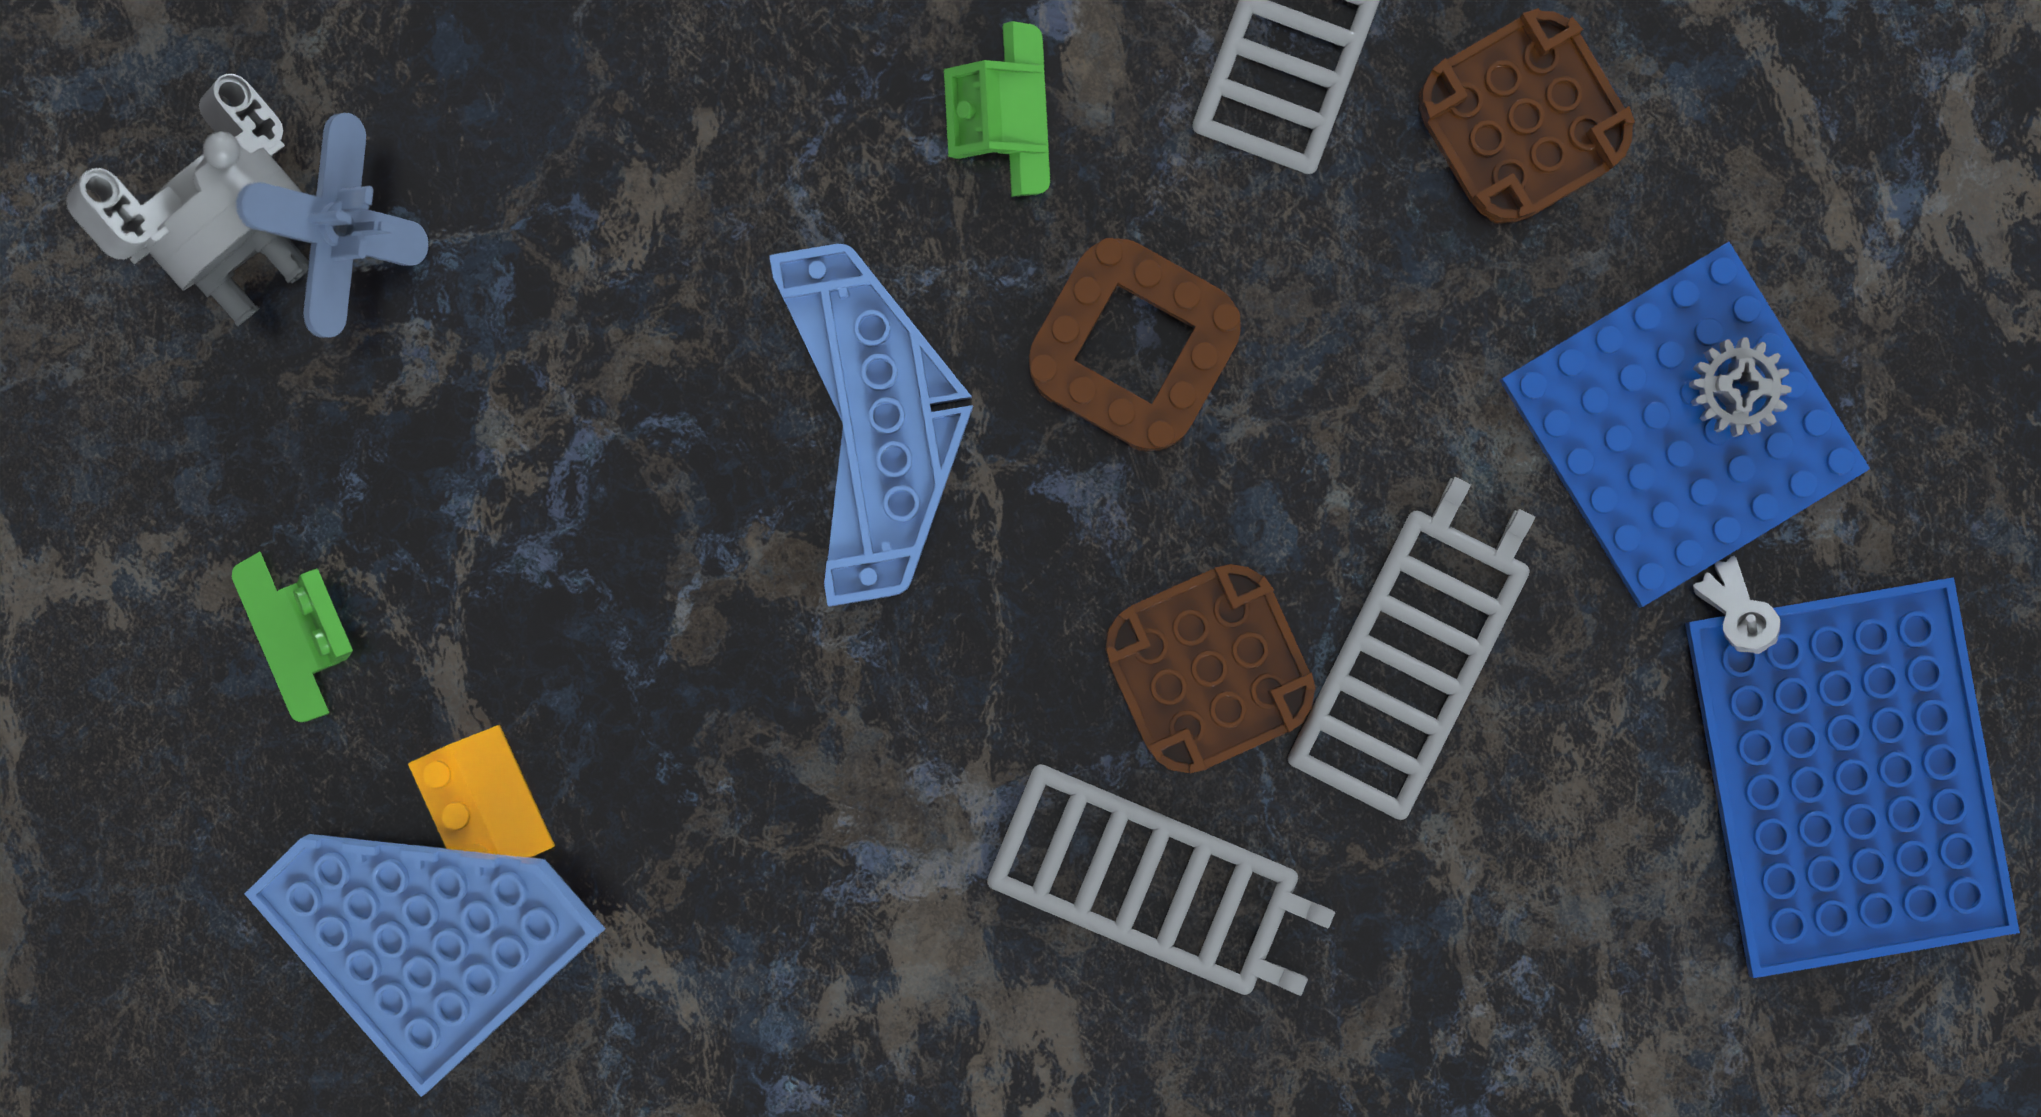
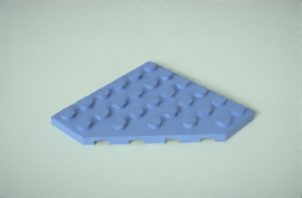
(423, 939)

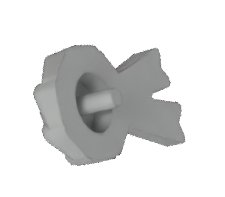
(1748, 623)

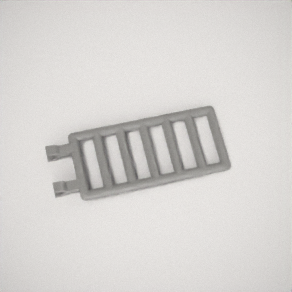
(1336, 82)
(1457, 689)
(1121, 929)

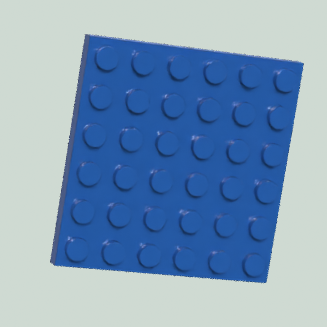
(1633, 448)

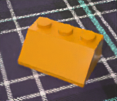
(481, 797)

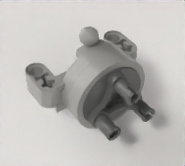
(194, 217)

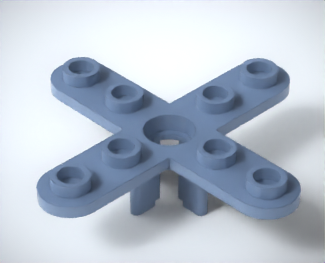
(337, 202)

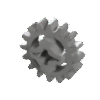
(1743, 368)

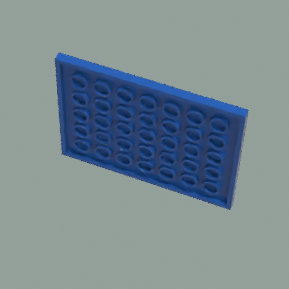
(1854, 781)

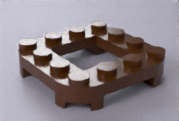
(1164, 286)

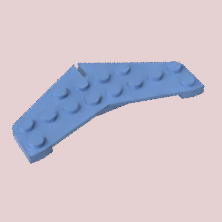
(891, 443)

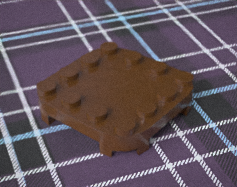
(1525, 116)
(1209, 668)

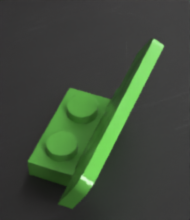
(1003, 109)
(295, 632)

